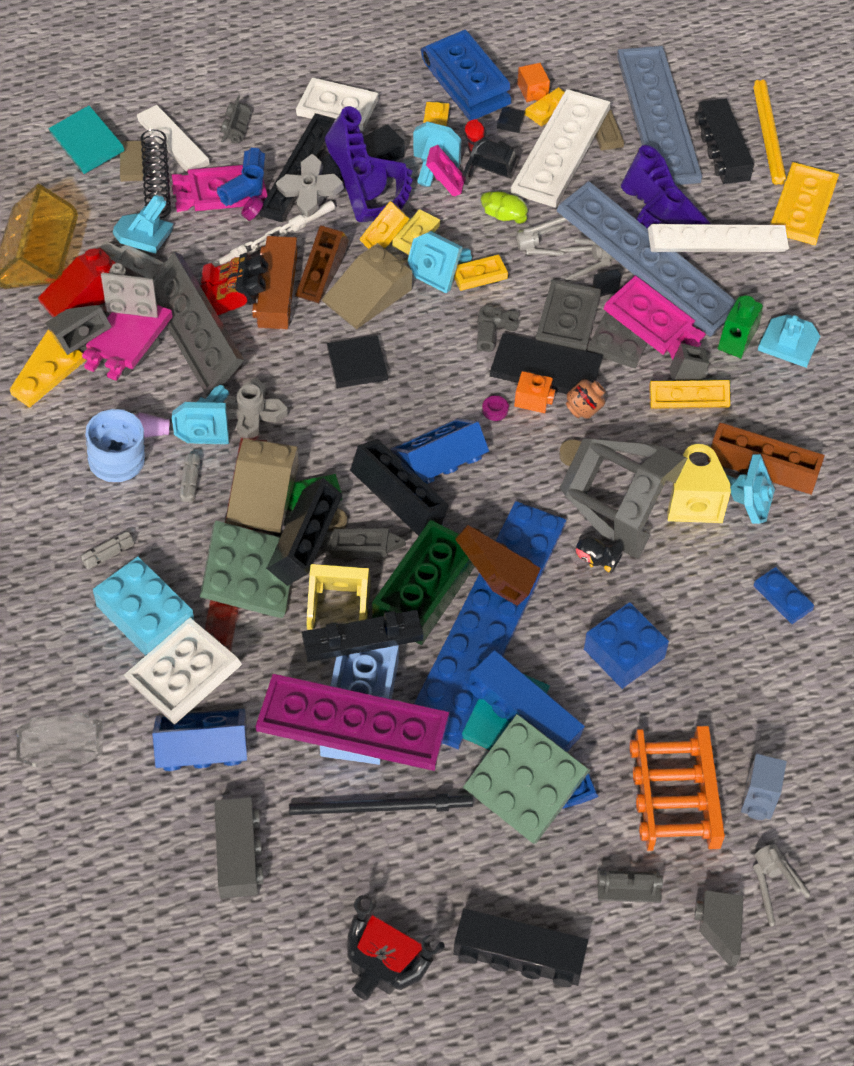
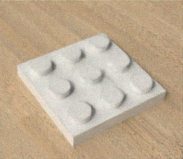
(182, 670)

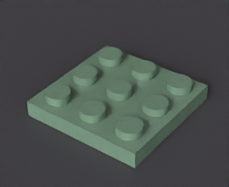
(238, 571)
(526, 779)

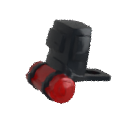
(486, 154)

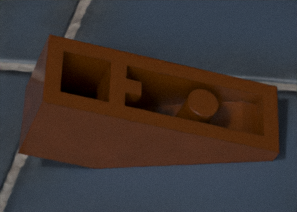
(322, 263)

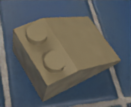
(369, 286)
(262, 485)

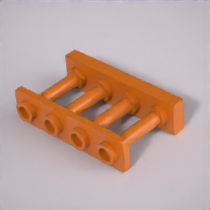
(702, 773)

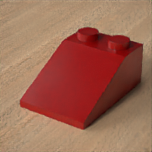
(79, 283)

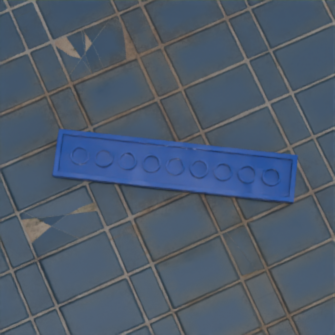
(486, 621)

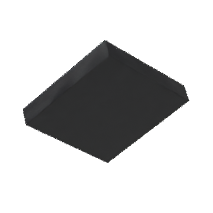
(357, 361)

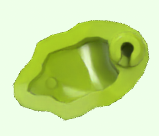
(504, 206)

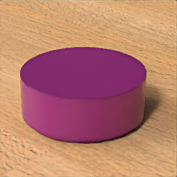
(252, 208)
(495, 408)

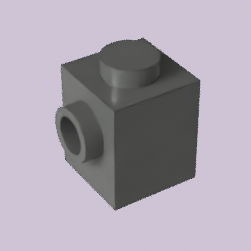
(689, 364)

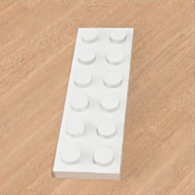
(560, 148)

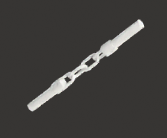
(295, 223)

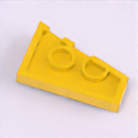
(44, 370)

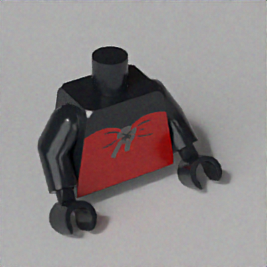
(384, 954)

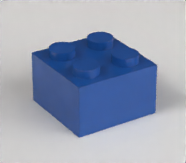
(625, 645)

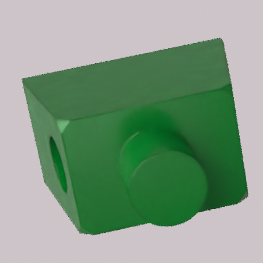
(746, 317)

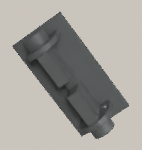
(235, 125)
(629, 886)

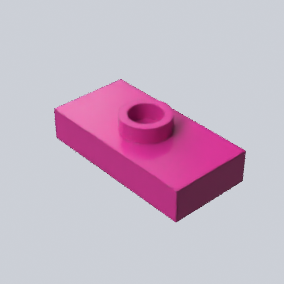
(445, 170)

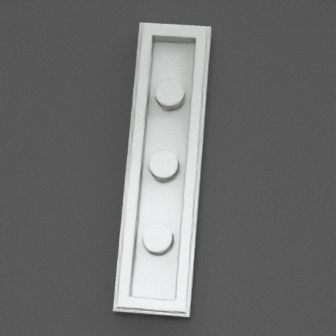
(178, 144)

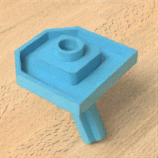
(430, 135)
(145, 228)
(436, 259)
(790, 339)
(203, 420)
(754, 490)

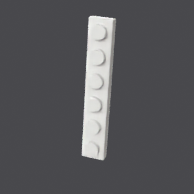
(717, 238)

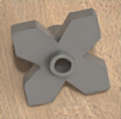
(310, 186)
(252, 408)

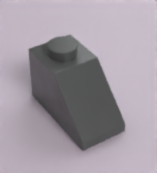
(77, 326)
(721, 923)

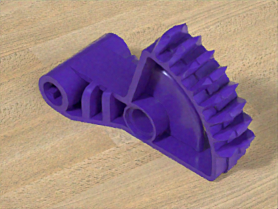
(350, 154)
(653, 183)

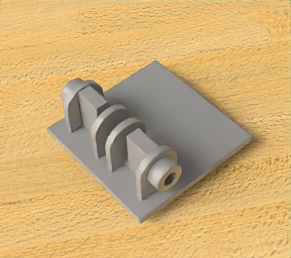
(129, 293)

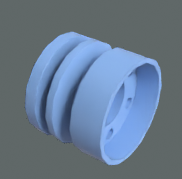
(115, 445)

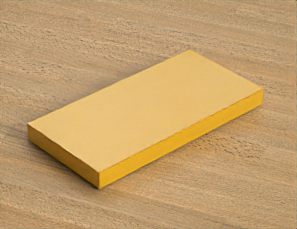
(804, 202)

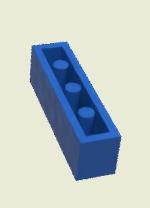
(513, 694)

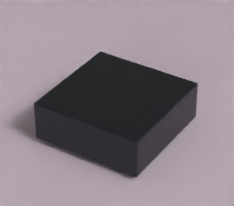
(511, 120)
(607, 282)

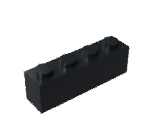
(724, 141)
(380, 144)
(397, 486)
(304, 532)
(520, 947)

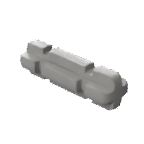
(189, 478)
(107, 550)

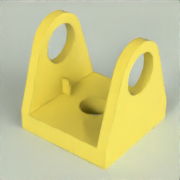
(700, 491)
(339, 579)

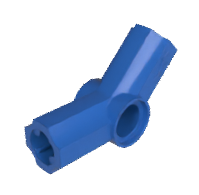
(248, 183)

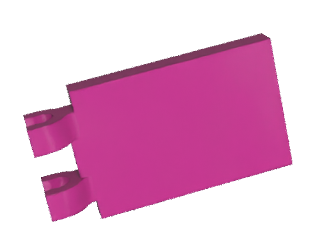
(202, 188)
(653, 317)
(125, 341)

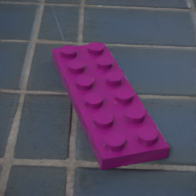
(353, 722)

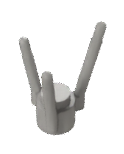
(528, 237)
(597, 252)
(774, 864)

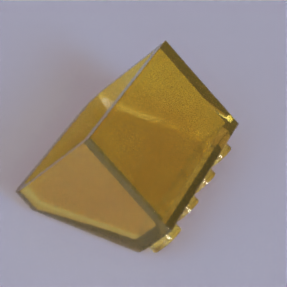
(36, 239)

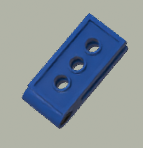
(467, 74)

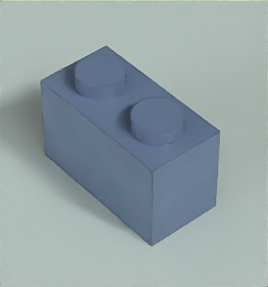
(763, 787)

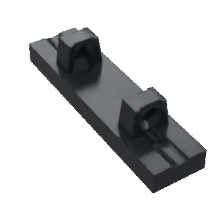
(362, 635)

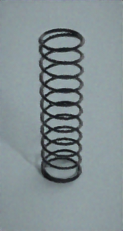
(165, 153)

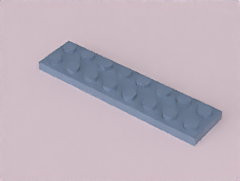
(659, 110)
(630, 245)

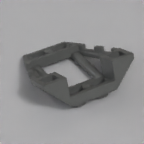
(640, 497)

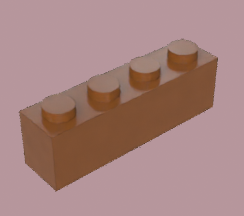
(275, 303)
(785, 463)

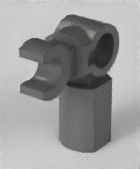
(488, 320)

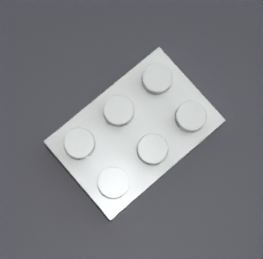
(330, 98)

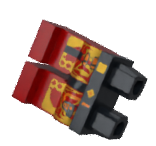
(234, 282)

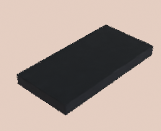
(561, 363)

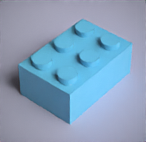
(141, 605)

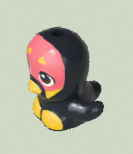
(597, 553)

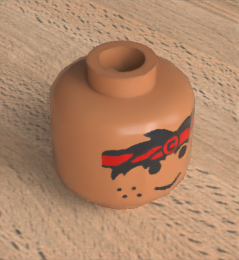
(585, 399)

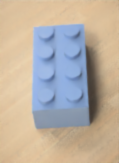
(365, 673)

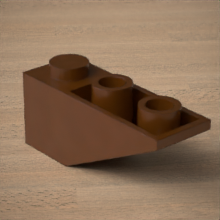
(500, 567)

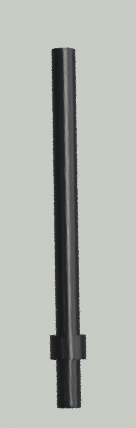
(441, 803)

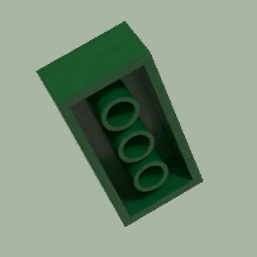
(426, 578)

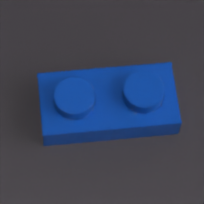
(783, 595)

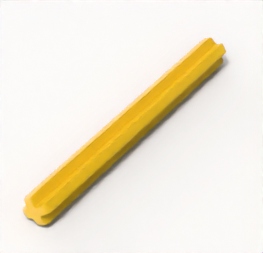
(769, 132)

